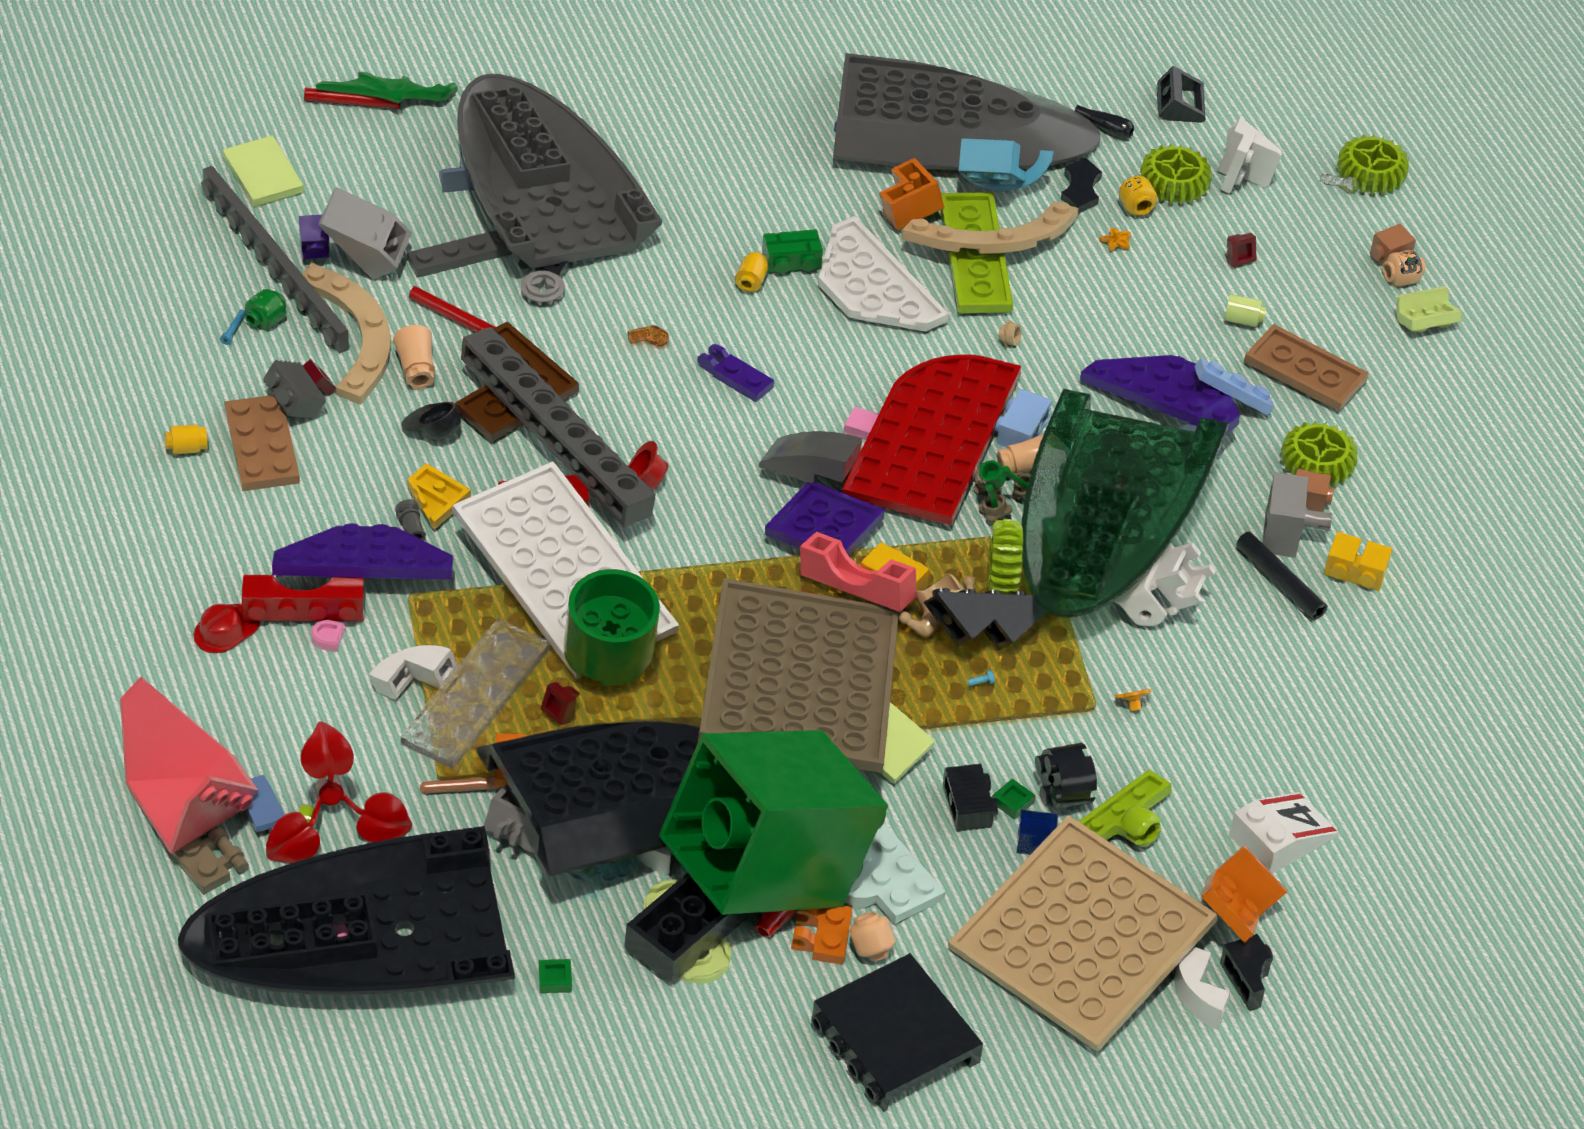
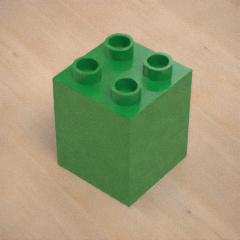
(772, 821)

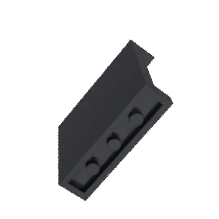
(894, 1029)

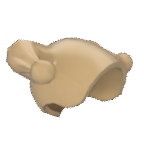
(928, 623)

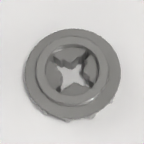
(534, 281)

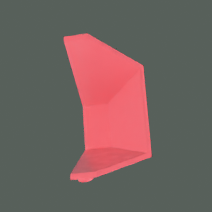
(178, 769)

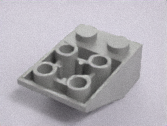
(365, 232)

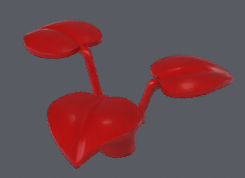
(321, 757)

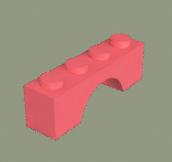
(827, 562)

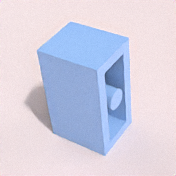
(1023, 418)

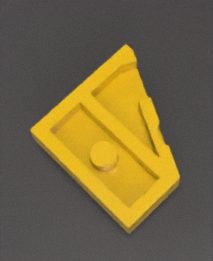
(436, 493)

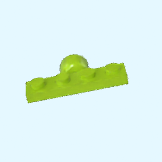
(1129, 812)

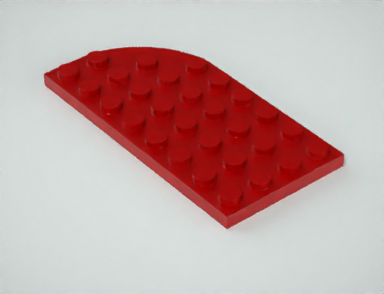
(932, 435)

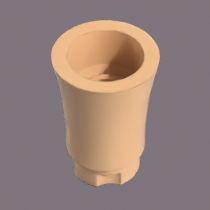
(415, 353)
(1019, 456)

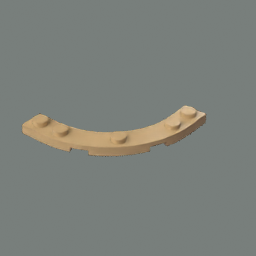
(1047, 226)
(372, 326)

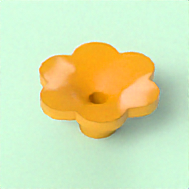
(1133, 698)

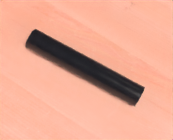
(1281, 575)

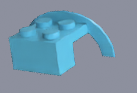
(996, 164)

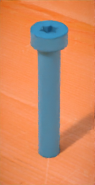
(226, 338)

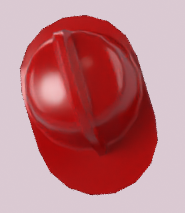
(649, 465)
(222, 628)

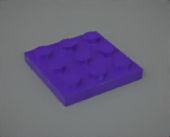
(826, 512)

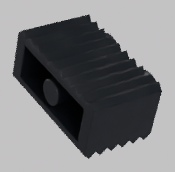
(969, 797)

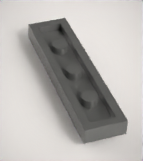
(457, 253)

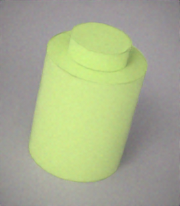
(1245, 310)

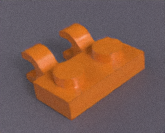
(831, 934)

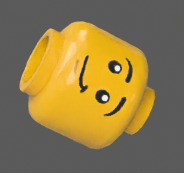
(1138, 195)

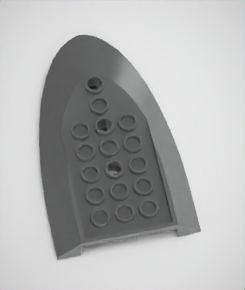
(889, 125)
(536, 154)

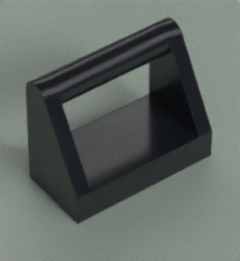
(1170, 100)

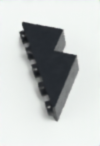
(996, 614)

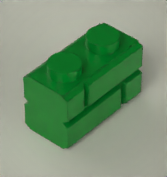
(792, 251)

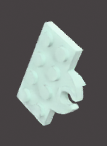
(894, 880)

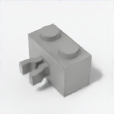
(510, 821)

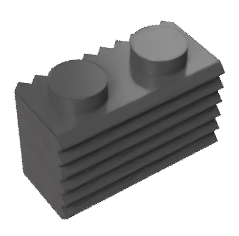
(294, 389)

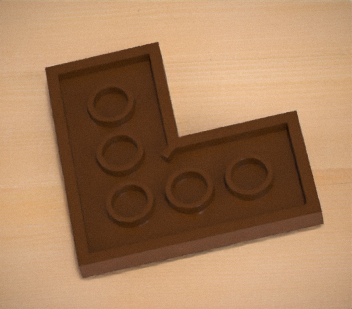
(488, 412)

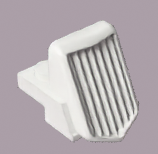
(1248, 156)

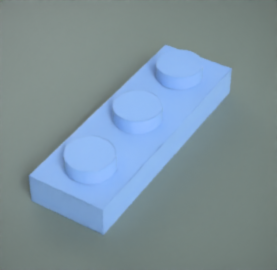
(1234, 385)

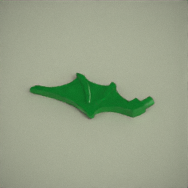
(389, 89)

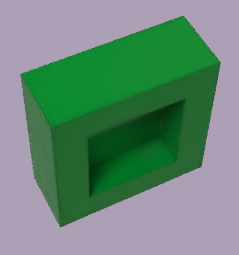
(1014, 798)
(555, 976)

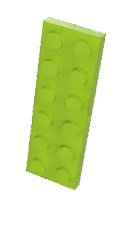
(978, 279)

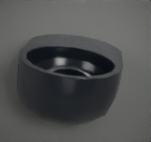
(434, 420)

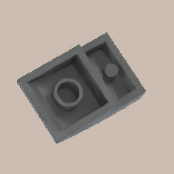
(813, 454)

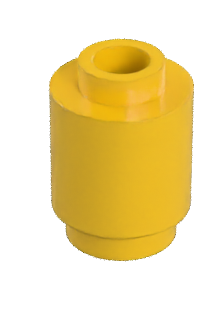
(751, 272)
(186, 439)

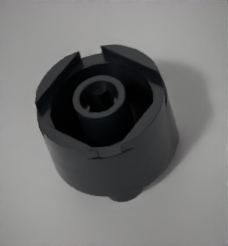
(1066, 776)

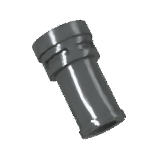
(409, 516)

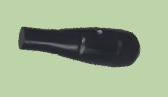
(1110, 123)

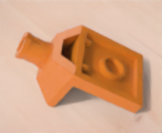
(1242, 892)

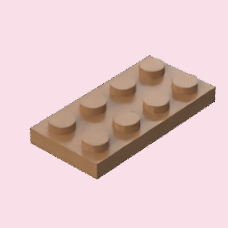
(1306, 367)
(261, 443)

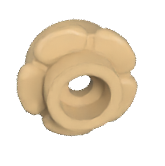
(1010, 333)

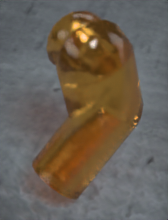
(649, 334)

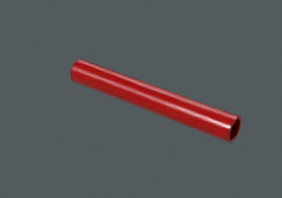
(316, 95)
(448, 310)

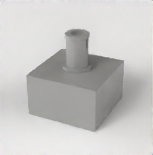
(1288, 515)

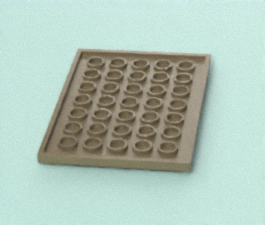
(802, 666)

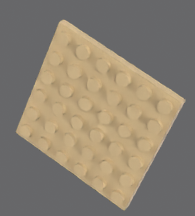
(1083, 932)

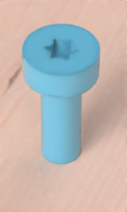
(989, 677)

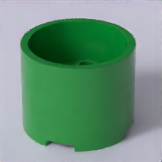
(611, 626)

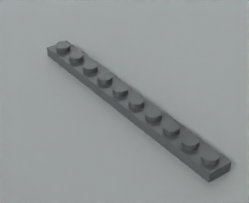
(276, 260)

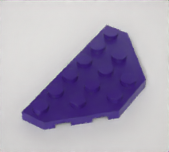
(1165, 385)
(363, 553)

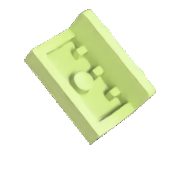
(1427, 309)

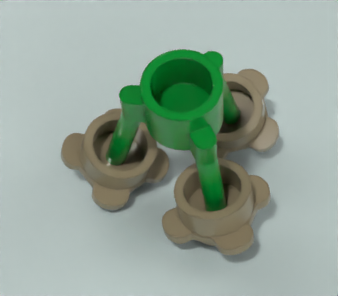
(990, 479)

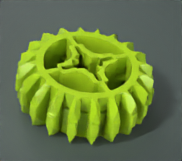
(1373, 162)
(1177, 173)
(1336, 450)
(1005, 556)

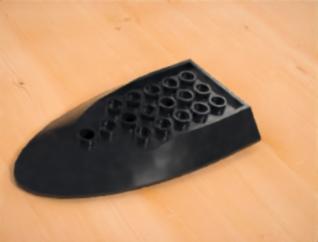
(592, 814)
(286, 922)

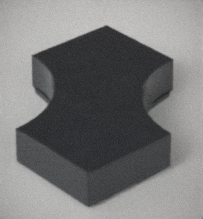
(1082, 178)

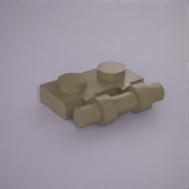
(203, 866)

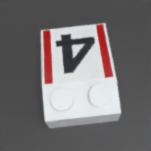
(1281, 829)

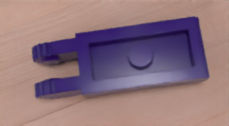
(735, 373)

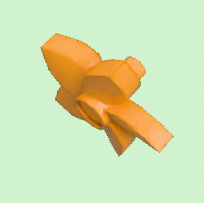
(1116, 239)

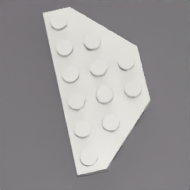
(873, 283)

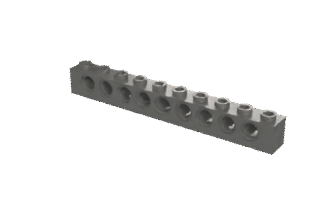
(558, 427)

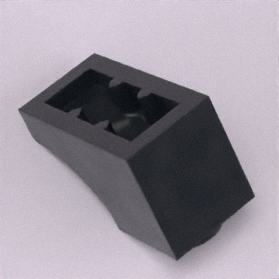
(1246, 966)

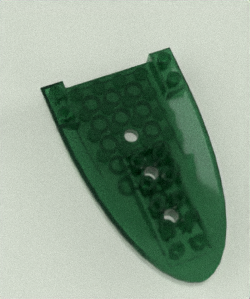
(1083, 533)

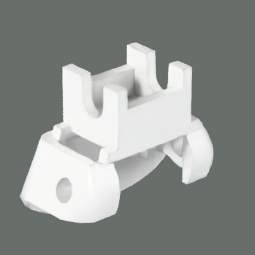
(1175, 578)

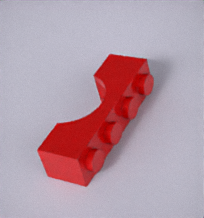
(270, 601)

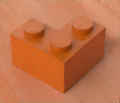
(912, 196)

